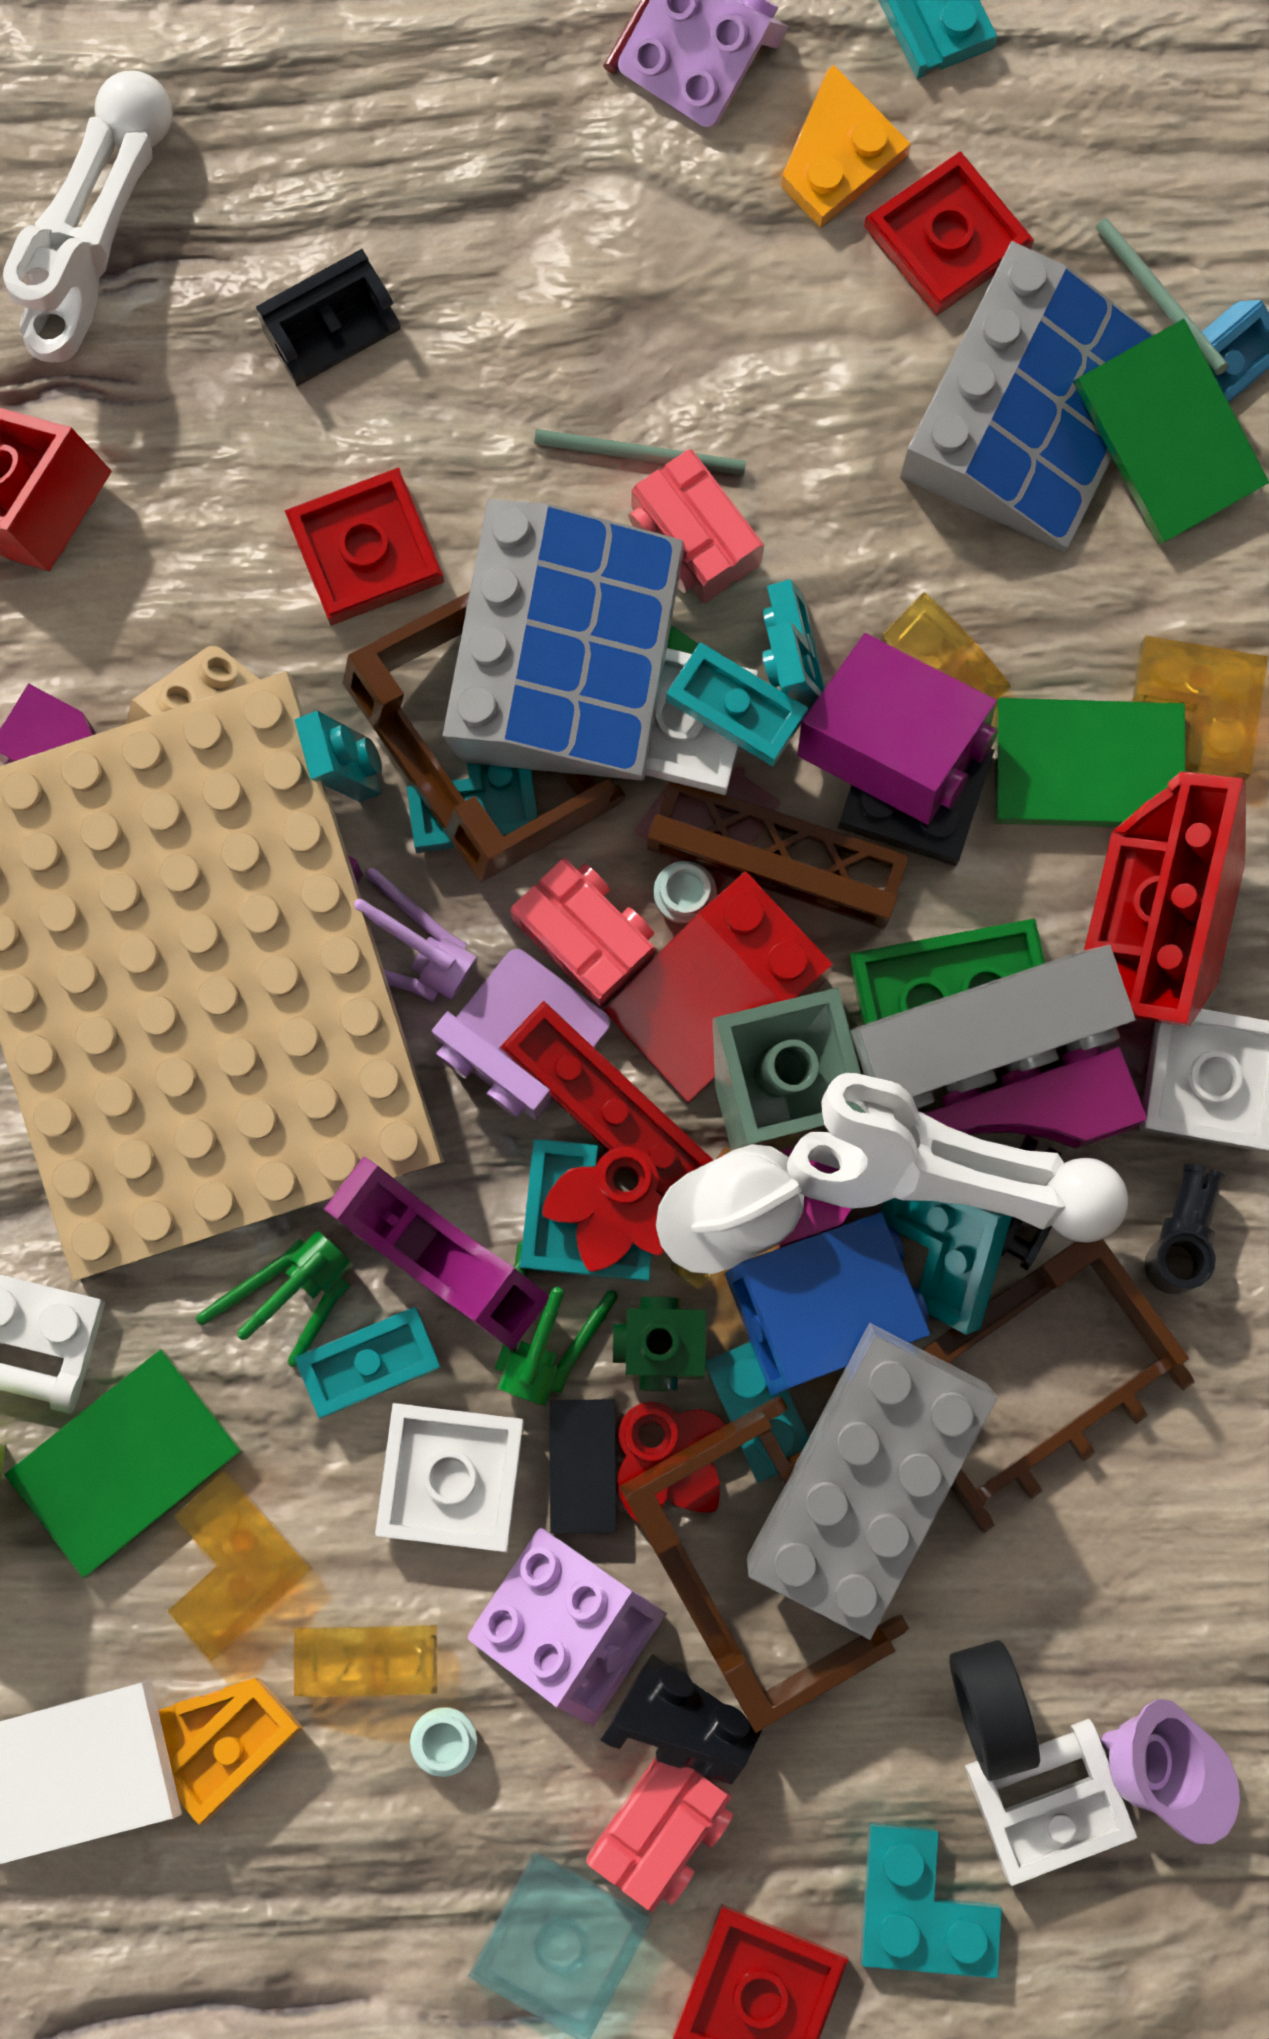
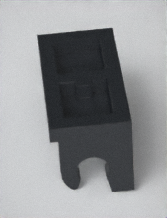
(328, 317)

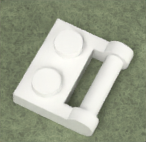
(51, 1324)
(1062, 1822)

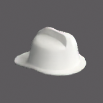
(729, 1210)

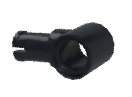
(1189, 1230)

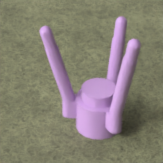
(440, 959)

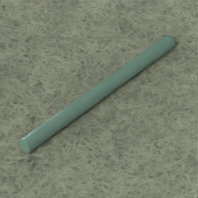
(1159, 292)
(633, 451)

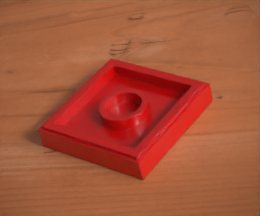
(946, 232)
(364, 546)
(759, 1983)

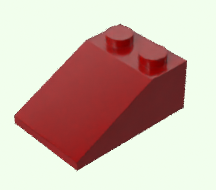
(44, 487)
(722, 962)

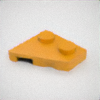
(840, 150)
(223, 1742)

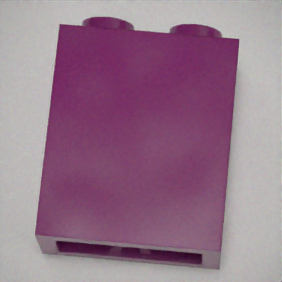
(898, 729)

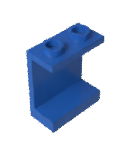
(817, 1296)

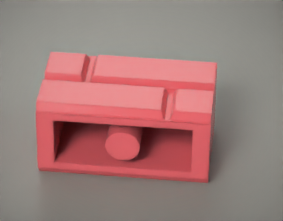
(693, 507)
(584, 930)
(658, 1832)

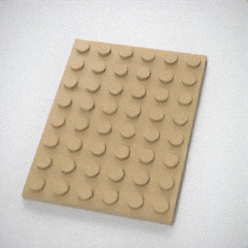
(193, 983)

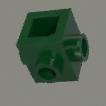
(681, 1326)

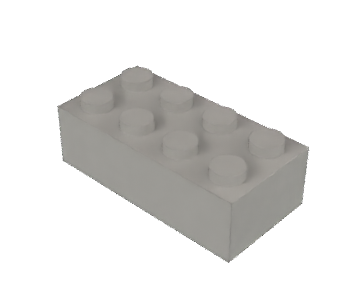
(998, 1024)
(870, 1481)

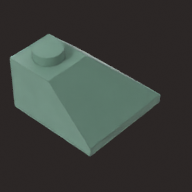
(778, 1065)

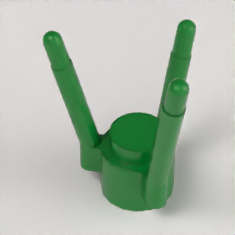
(314, 1268)
(531, 1369)

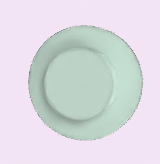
(683, 891)
(443, 1741)

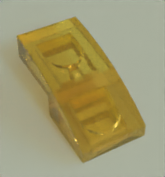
(940, 642)
(365, 1660)

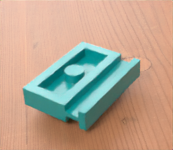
(939, 31)

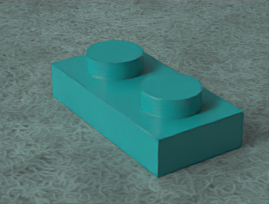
(736, 704)
(339, 756)
(368, 1362)
(741, 1390)

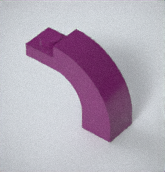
(437, 1253)

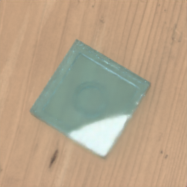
(560, 1946)

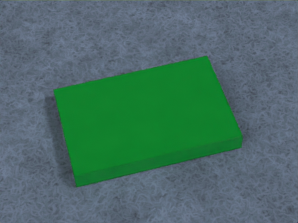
(1171, 431)
(1083, 759)
(932, 968)
(123, 1463)

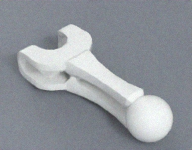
(67, 259)
(916, 1158)

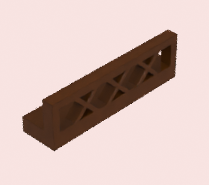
(776, 871)

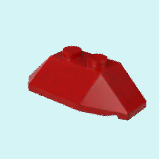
(1173, 894)

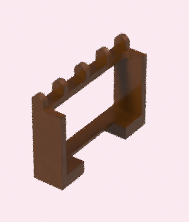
(464, 822)
(1021, 1296)
(802, 1687)

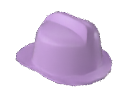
(1175, 1771)

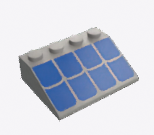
(1007, 417)
(562, 642)

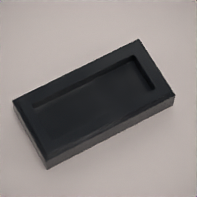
(582, 1466)

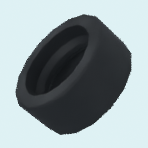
(995, 1710)

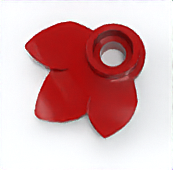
(606, 1216)
(695, 1492)

